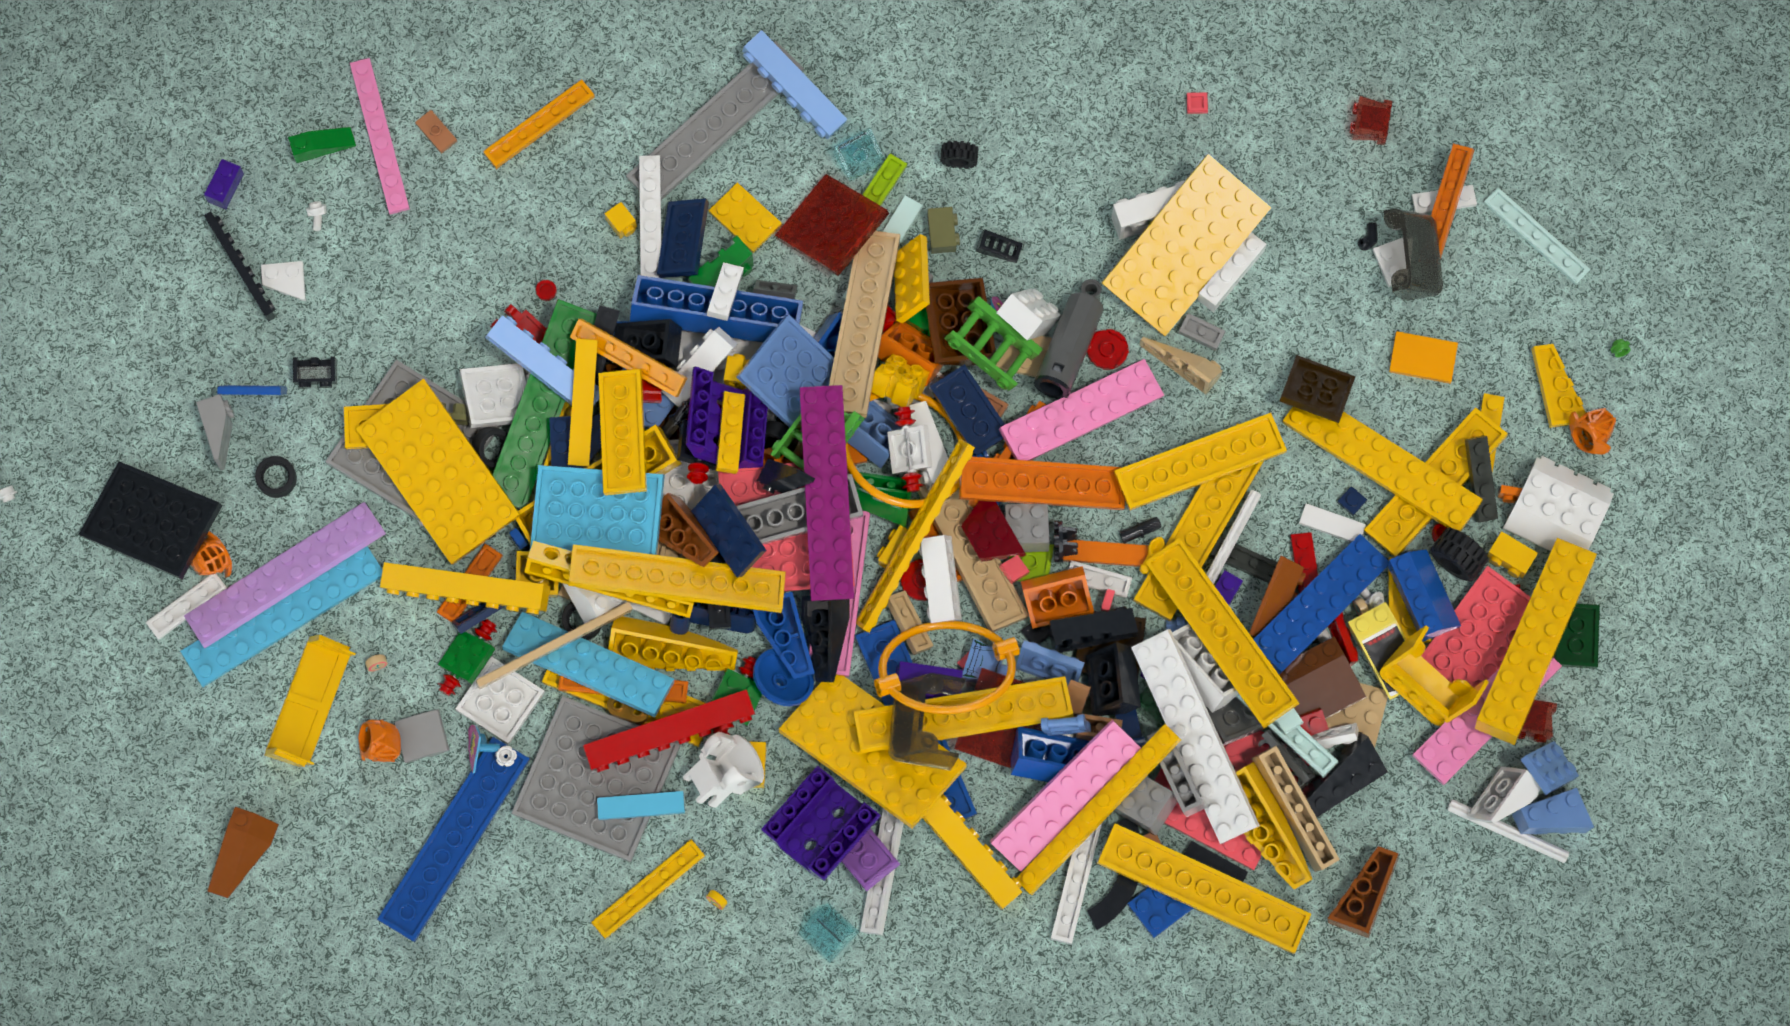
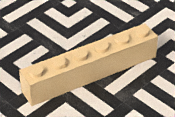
(1296, 809)

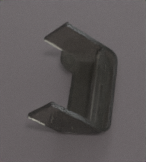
(906, 737)

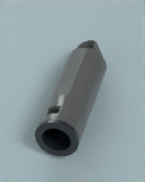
(1070, 341)

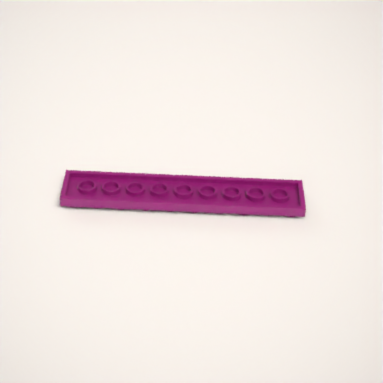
(828, 495)

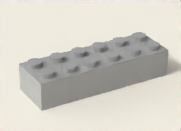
(785, 513)

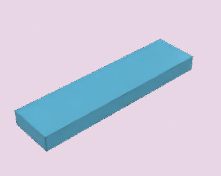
(641, 805)

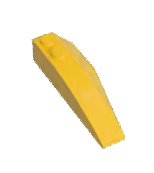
(660, 648)
(1274, 834)

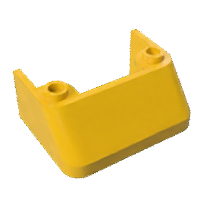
(1425, 686)

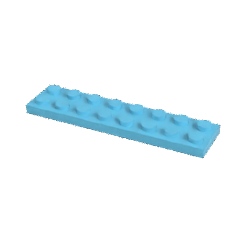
(591, 665)

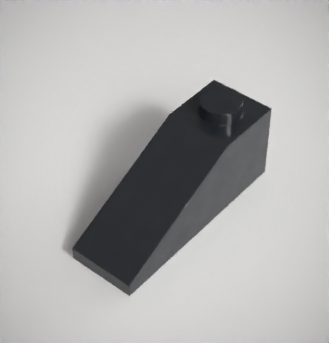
(782, 477)

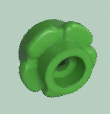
(1619, 345)

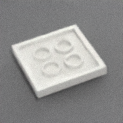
(492, 393)
(501, 705)

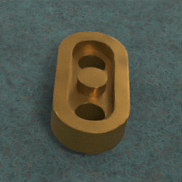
(625, 712)

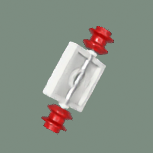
(909, 449)

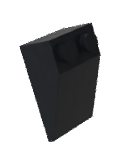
(654, 338)

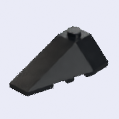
(826, 630)

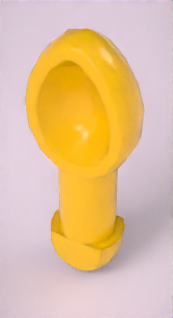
(1154, 547)

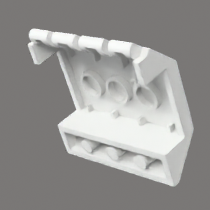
(1558, 506)

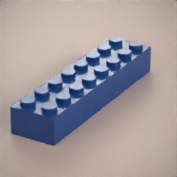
(750, 318)

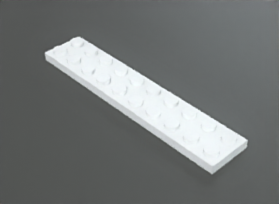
(1200, 743)

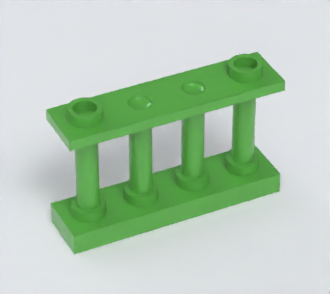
(995, 323)
(852, 422)

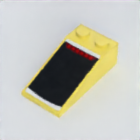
(1378, 639)

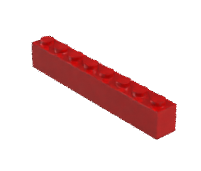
(668, 730)

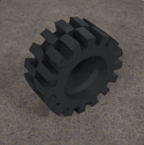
(959, 154)

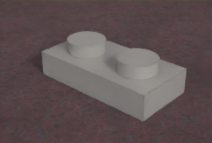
(1201, 332)

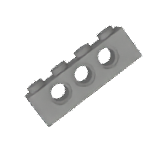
(1181, 782)

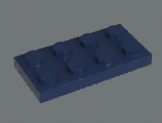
(683, 238)
(969, 409)
(728, 530)

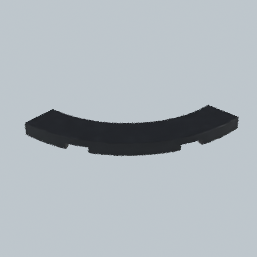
(1118, 896)

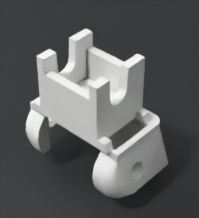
(733, 771)

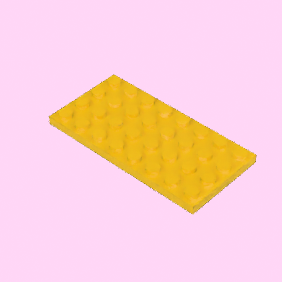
(1186, 245)
(438, 471)
(828, 732)

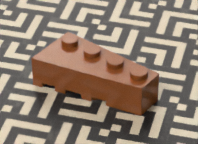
(1363, 900)

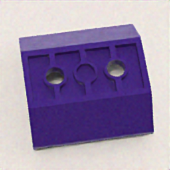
(705, 421)
(810, 817)

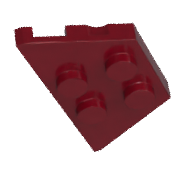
(991, 533)

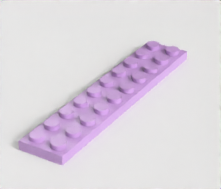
(284, 575)

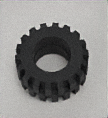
(1459, 554)

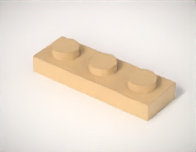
(906, 618)

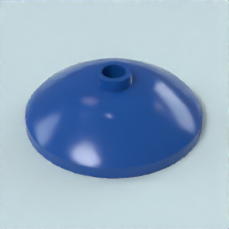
(771, 670)

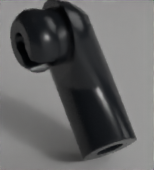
(1370, 239)

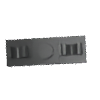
(1291, 758)

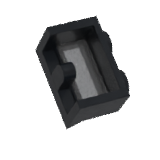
(315, 372)

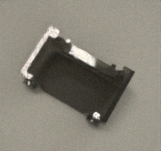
(1422, 255)

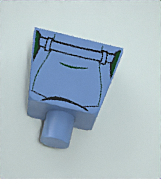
(981, 657)

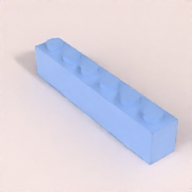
(794, 85)
(535, 358)

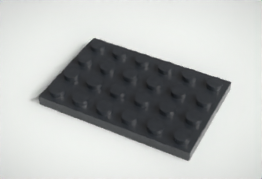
(150, 520)

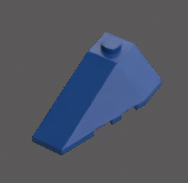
(787, 637)

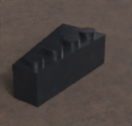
(1092, 629)
(1356, 768)

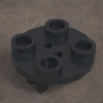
(1060, 541)

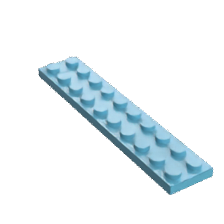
(283, 617)

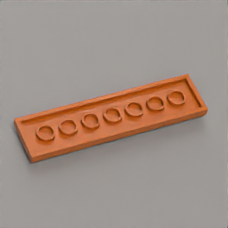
(1041, 483)

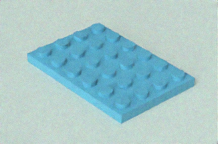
(576, 511)

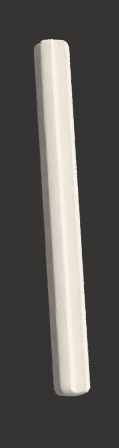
(1233, 535)
(1513, 833)

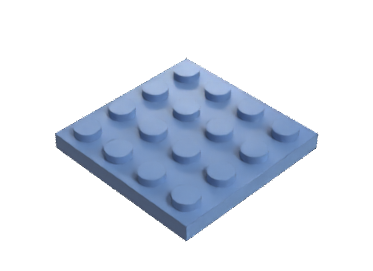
(783, 365)

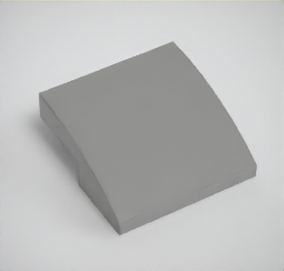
(422, 736)

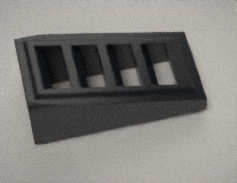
(988, 250)

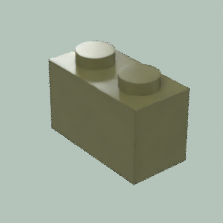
(942, 230)

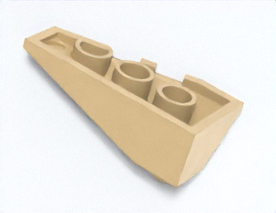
(1191, 367)

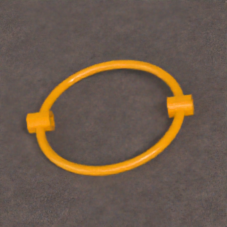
(904, 503)
(891, 684)

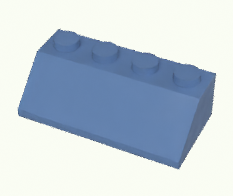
(872, 434)

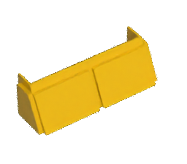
(308, 701)

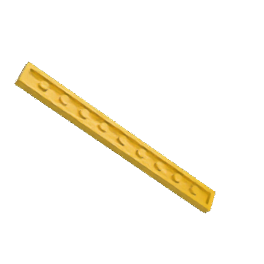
(911, 541)
(1098, 809)

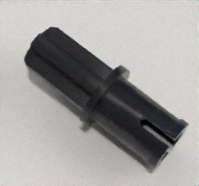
(675, 420)
(1140, 530)

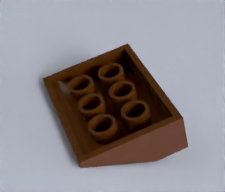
(949, 312)
(1323, 680)

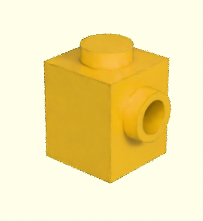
(621, 220)

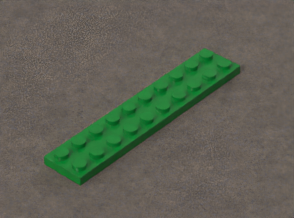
(530, 427)

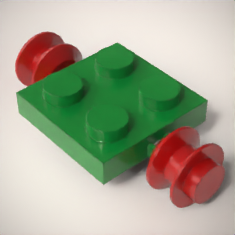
(466, 657)
(733, 682)

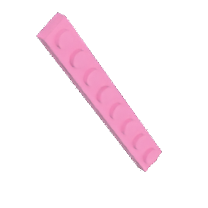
(379, 136)

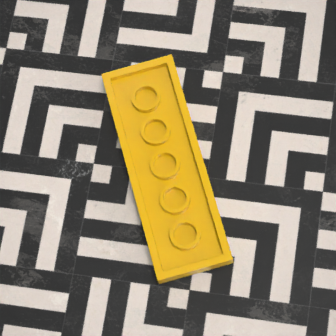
(622, 432)

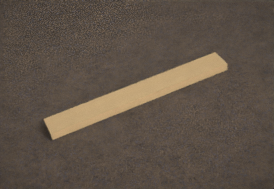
(553, 645)

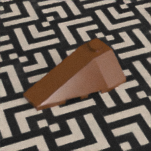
(683, 532)
(243, 844)

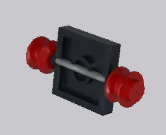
(697, 466)

